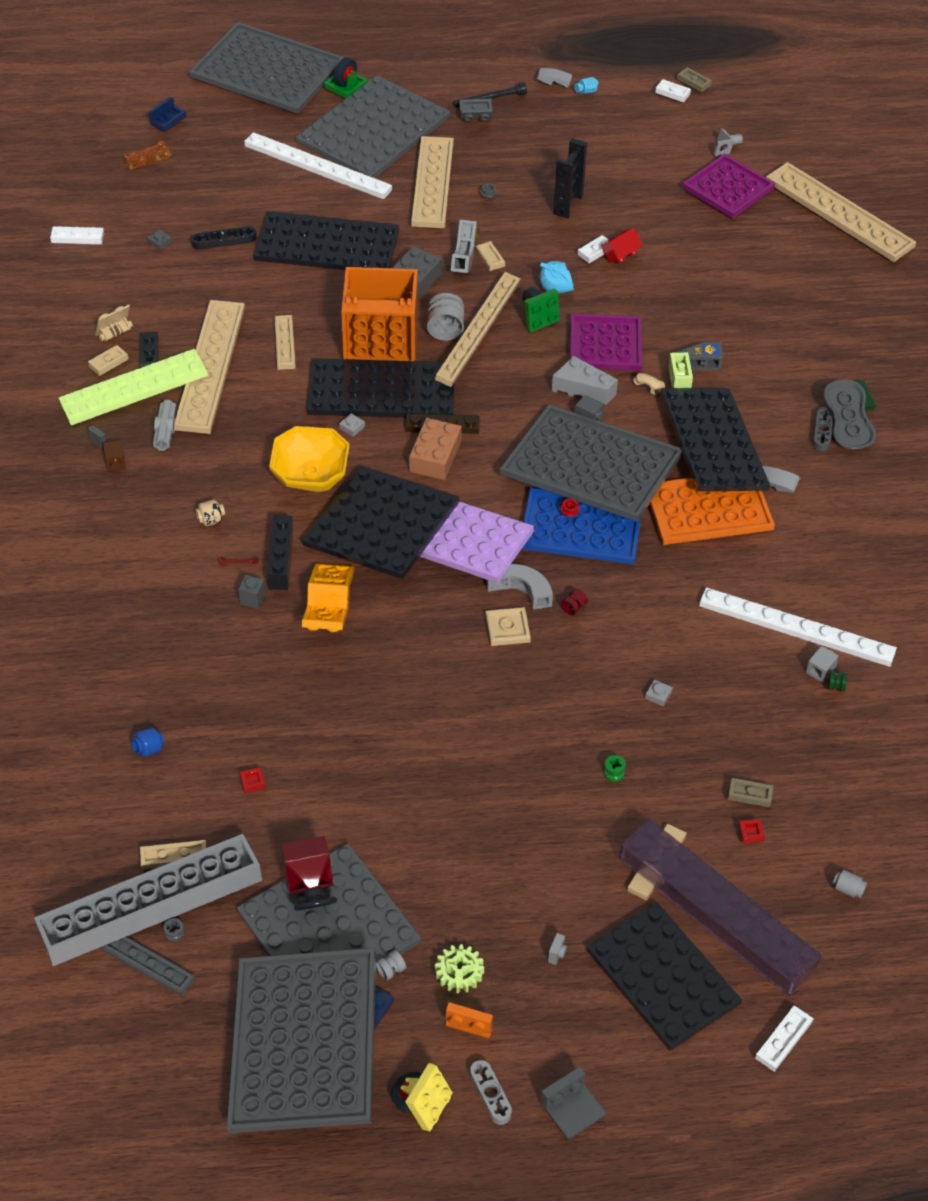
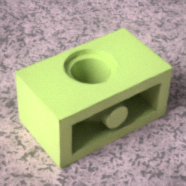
(680, 370)

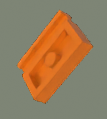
(469, 1020)

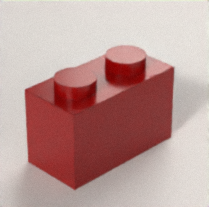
(621, 245)

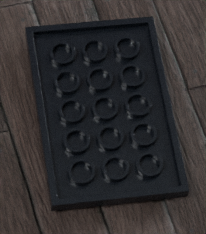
(663, 975)

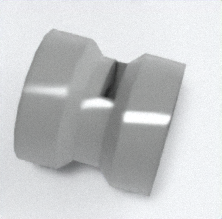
(390, 965)

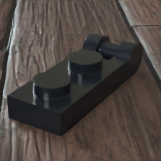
(148, 348)

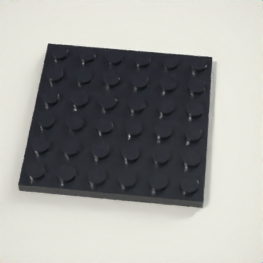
(381, 522)

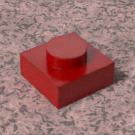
(252, 780)
(751, 831)

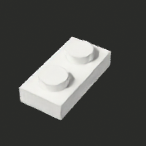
(673, 90)
(592, 250)

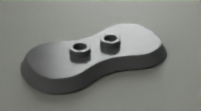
(851, 424)

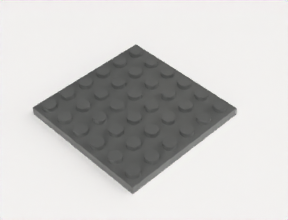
(359, 919)

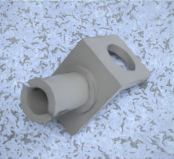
(726, 142)

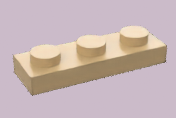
(160, 855)

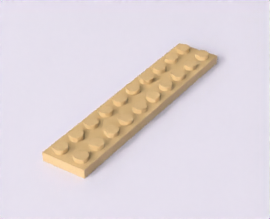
(841, 212)
(215, 350)

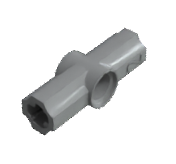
(164, 425)

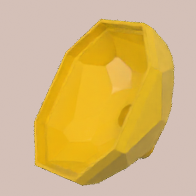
(309, 458)

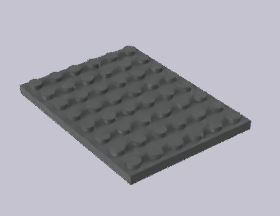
(266, 67)
(373, 127)
(592, 462)
(303, 1041)

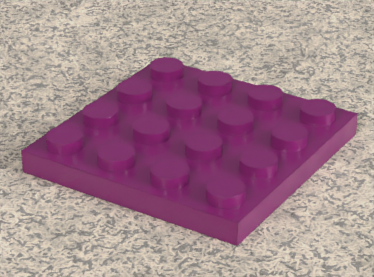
(728, 185)
(607, 341)

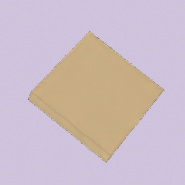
(508, 626)

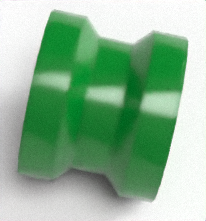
(617, 773)

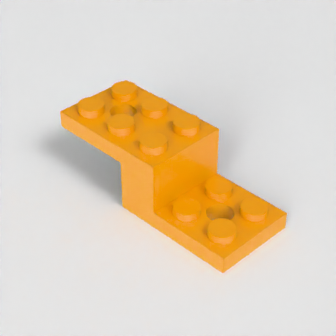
(328, 597)

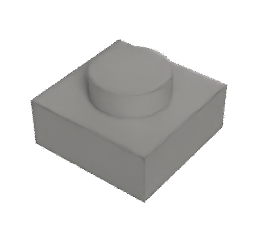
(352, 425)
(658, 693)
(557, 949)

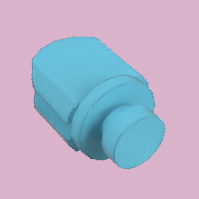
(586, 85)

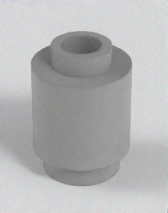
(850, 884)

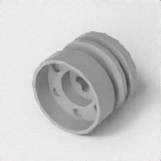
(445, 316)

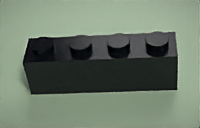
(280, 552)

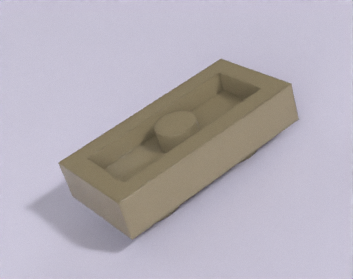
(694, 79)
(750, 792)

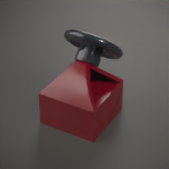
(308, 871)

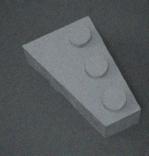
(583, 379)

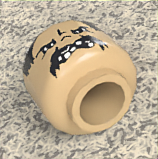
(210, 513)

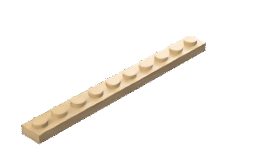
(477, 329)

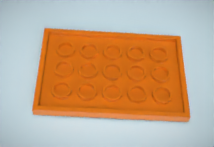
(695, 515)

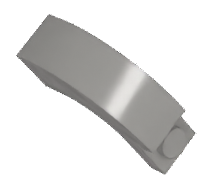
(465, 247)
(528, 581)

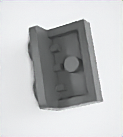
(475, 109)

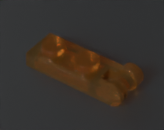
(147, 155)

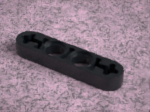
(199, 241)

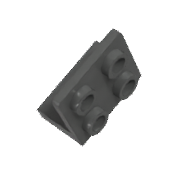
(571, 1104)

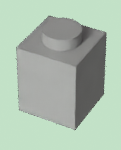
(821, 664)

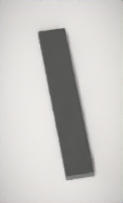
(150, 964)

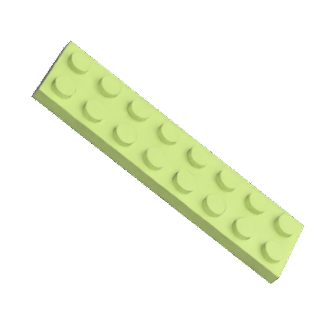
(132, 386)

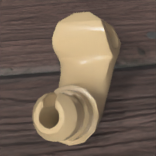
(649, 380)

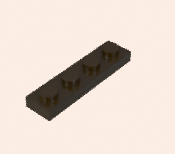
(469, 423)

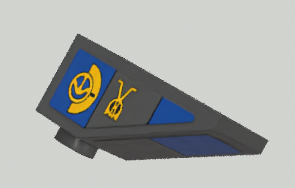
(705, 356)

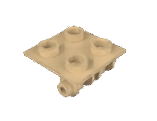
(114, 322)

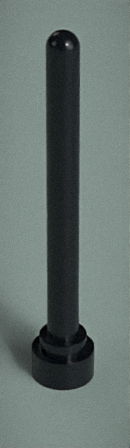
(519, 89)

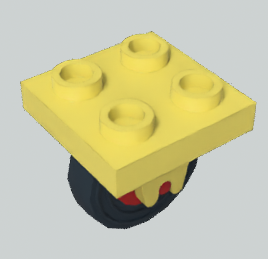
(422, 1095)

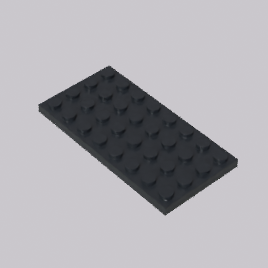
(325, 241)
(377, 388)
(714, 439)

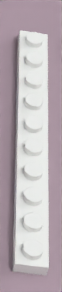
(318, 165)
(798, 627)

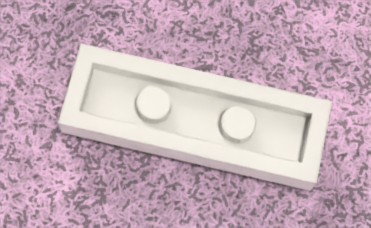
(77, 235)
(784, 1038)

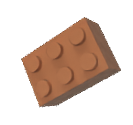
(435, 448)

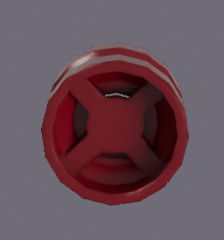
(576, 600)

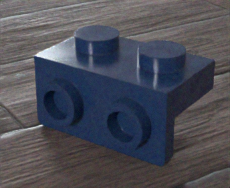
(166, 115)

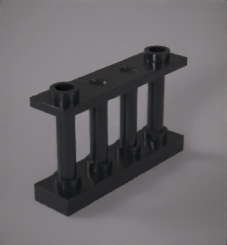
(570, 178)

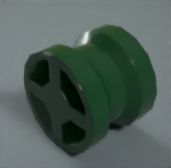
(837, 680)

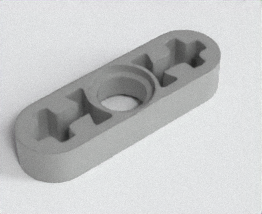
(490, 1102)

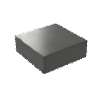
(97, 436)

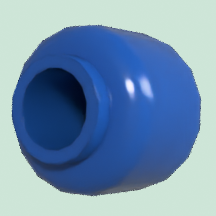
(147, 742)

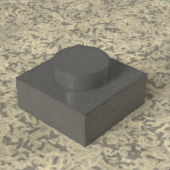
(159, 239)

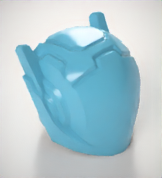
(555, 275)

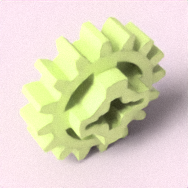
(457, 978)

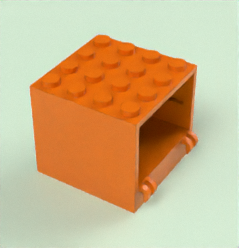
(380, 314)

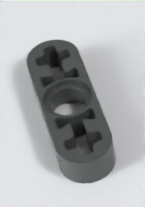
(823, 434)

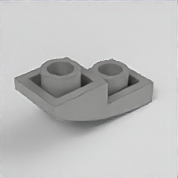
(548, 75)
(781, 479)

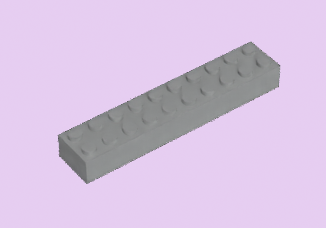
(148, 899)

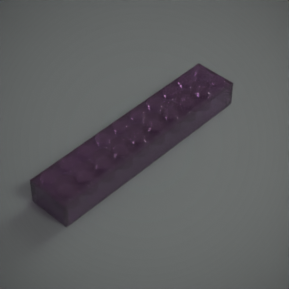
(720, 907)

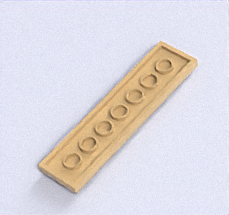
(432, 182)

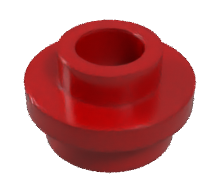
(570, 508)

